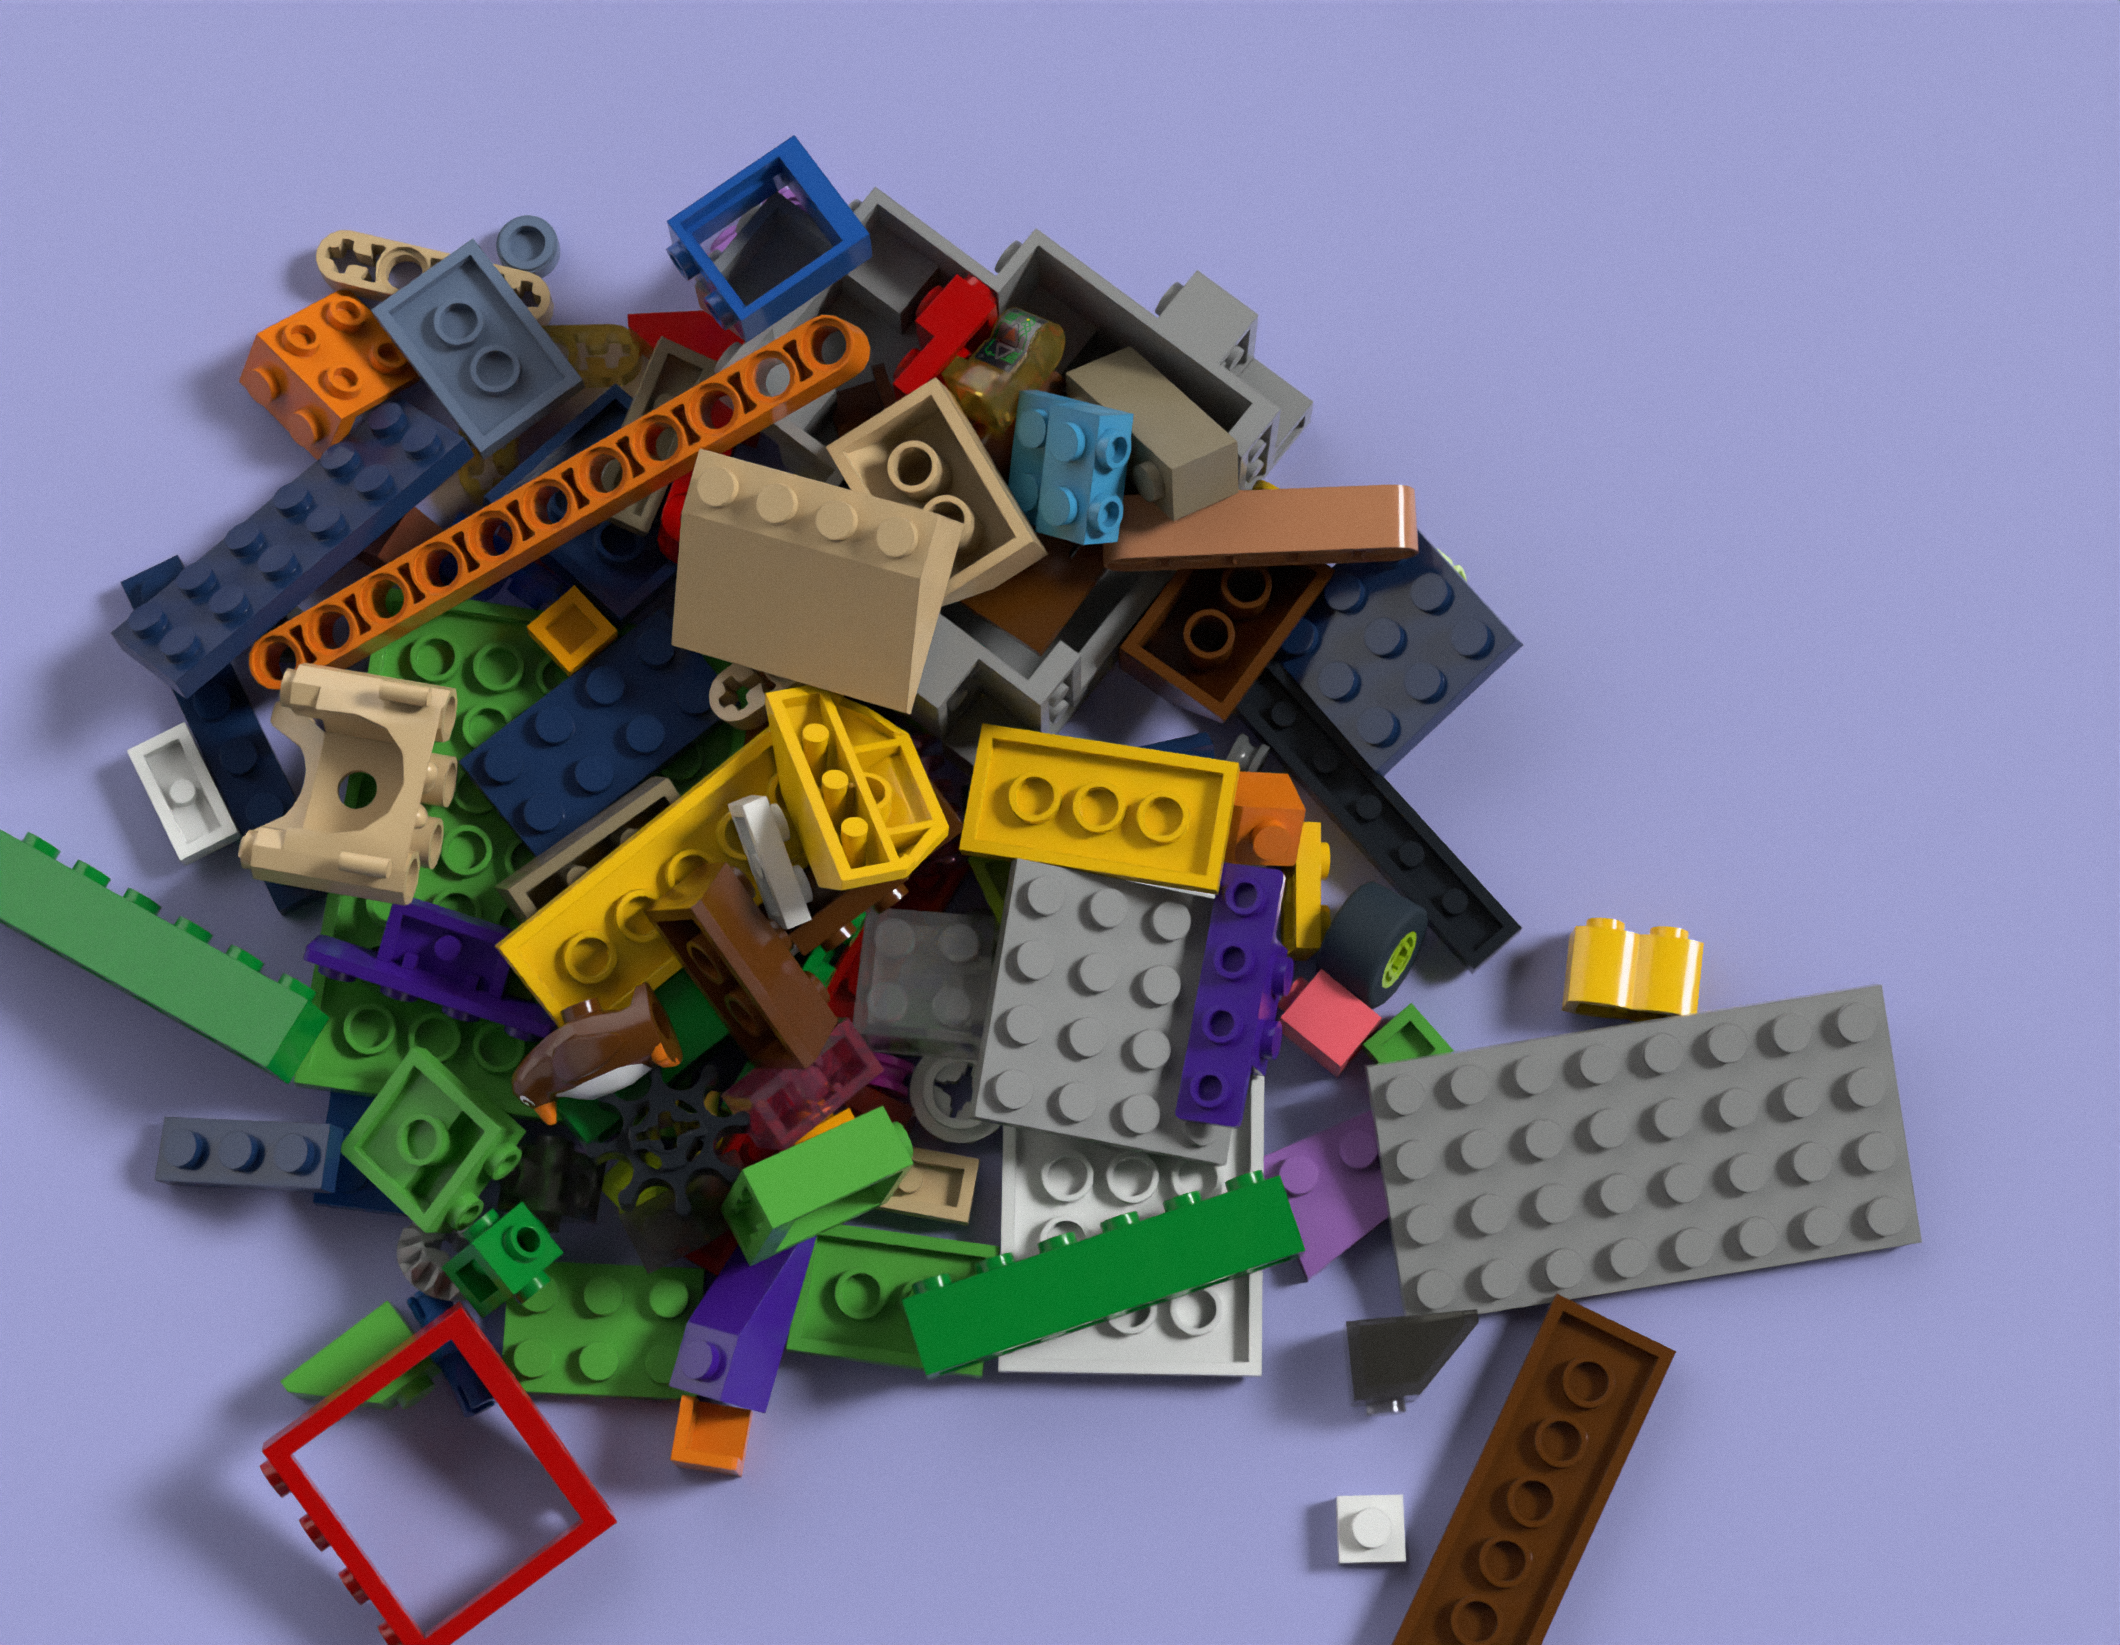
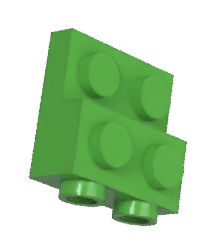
(433, 1144)

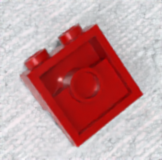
(947, 326)

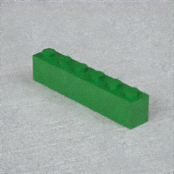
(154, 960)
(1104, 1275)

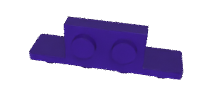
(441, 959)
(1236, 998)

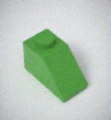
(358, 1350)

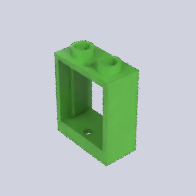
(817, 1184)

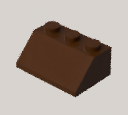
(1218, 632)
(744, 967)

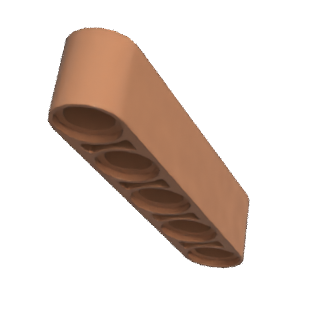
(1270, 530)

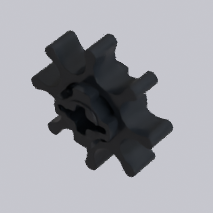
(643, 1142)

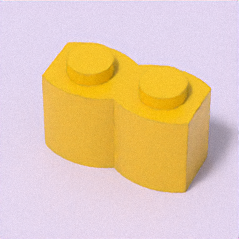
(1631, 973)

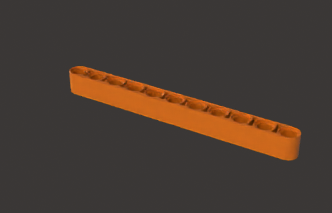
(587, 500)

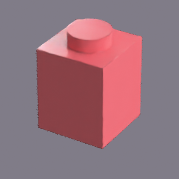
(1327, 1021)

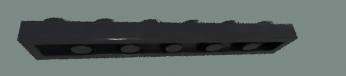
(1375, 818)

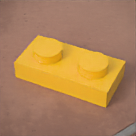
(1302, 915)

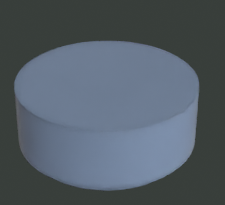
(528, 245)

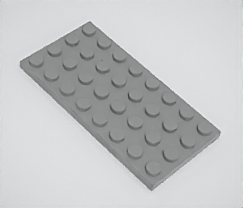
(1644, 1153)

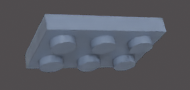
(478, 349)

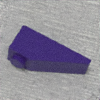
(742, 1329)

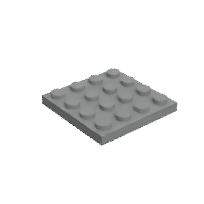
(1094, 1012)

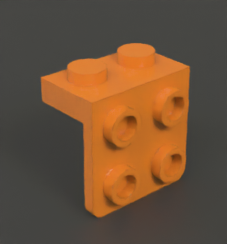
(325, 370)

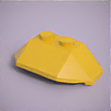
(852, 788)

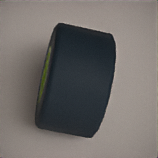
(1373, 943)

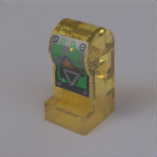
(1013, 359)

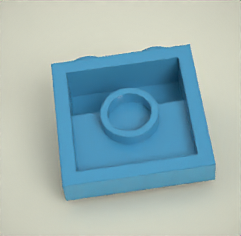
(1070, 466)

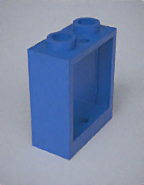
(781, 167)

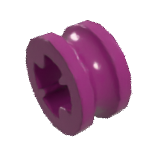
(891, 1080)

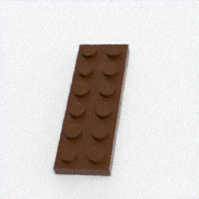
(1538, 1483)

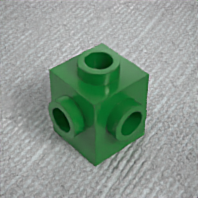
(503, 1259)

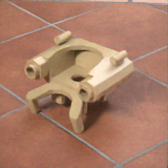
(370, 728)

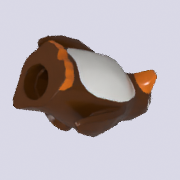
(596, 1053)

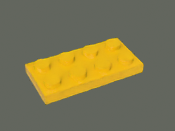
(1100, 808)

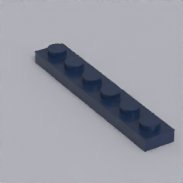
(231, 742)

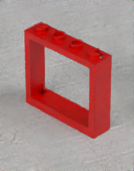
(328, 1530)

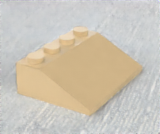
(810, 580)

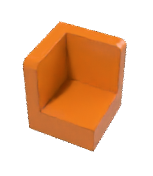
(711, 1437)

